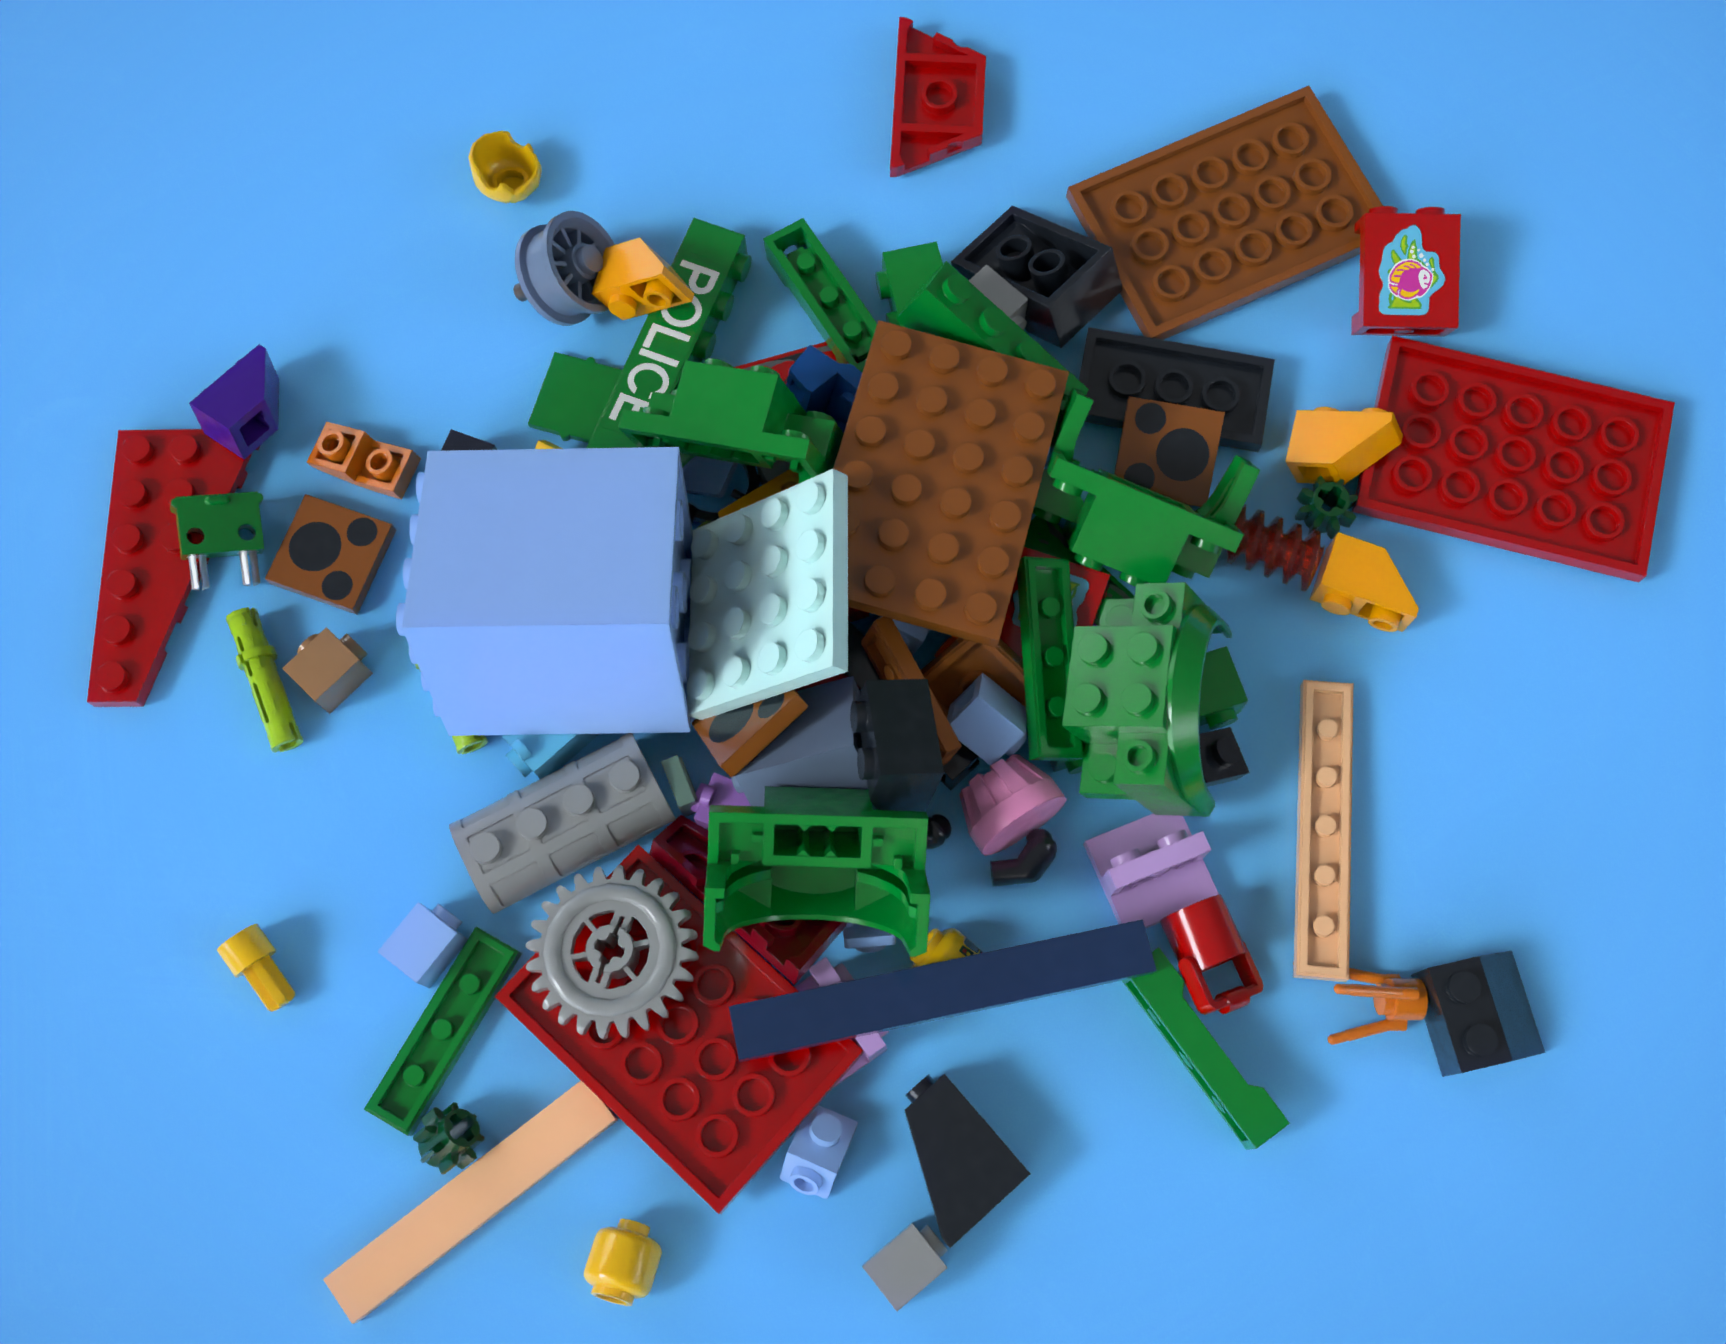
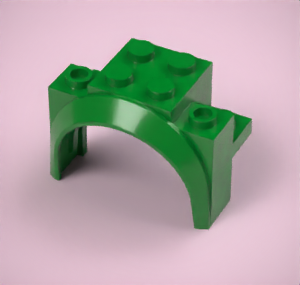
(736, 419)
(1130, 524)
(1139, 699)
(817, 860)

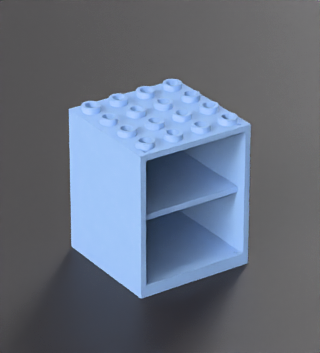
(551, 590)

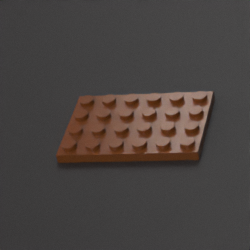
(1227, 213)
(943, 479)

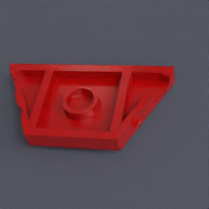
(934, 99)

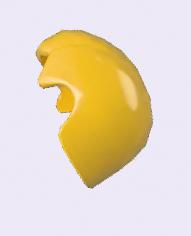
(504, 167)

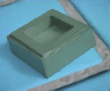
(680, 784)

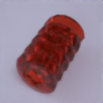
(1278, 548)

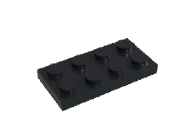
(1179, 374)

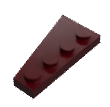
(786, 944)

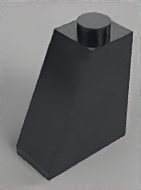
(959, 1157)

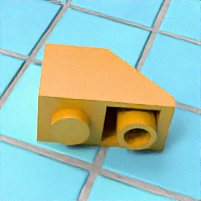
(638, 281)
(1339, 442)
(1365, 583)

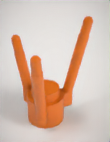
(1392, 996)

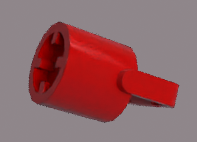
(1203, 939)

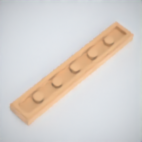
(1324, 832)
(468, 1201)

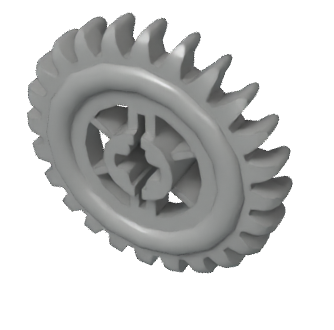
(592, 999)

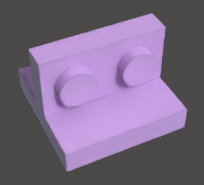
(1151, 868)

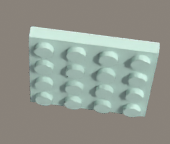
(769, 597)

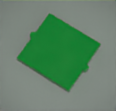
(573, 397)

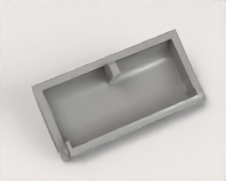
(561, 823)

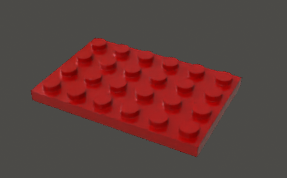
(1519, 459)
(683, 1077)

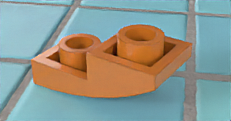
(363, 461)

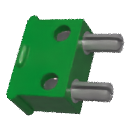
(218, 522)

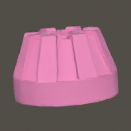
(1008, 803)

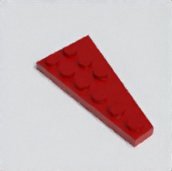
(142, 565)

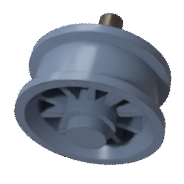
(560, 267)

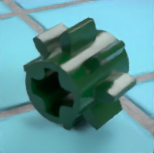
(1334, 496)
(448, 1138)

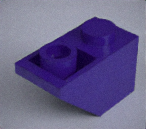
(242, 404)

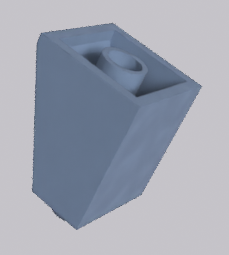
(812, 750)

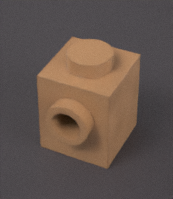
(328, 668)

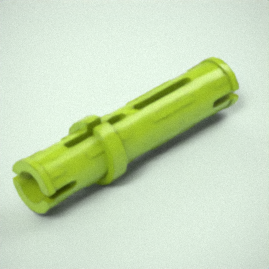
(258, 662)

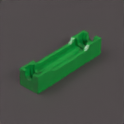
(822, 292)
(1243, 1107)

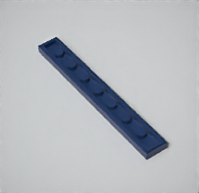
(941, 990)

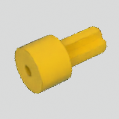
(250, 955)

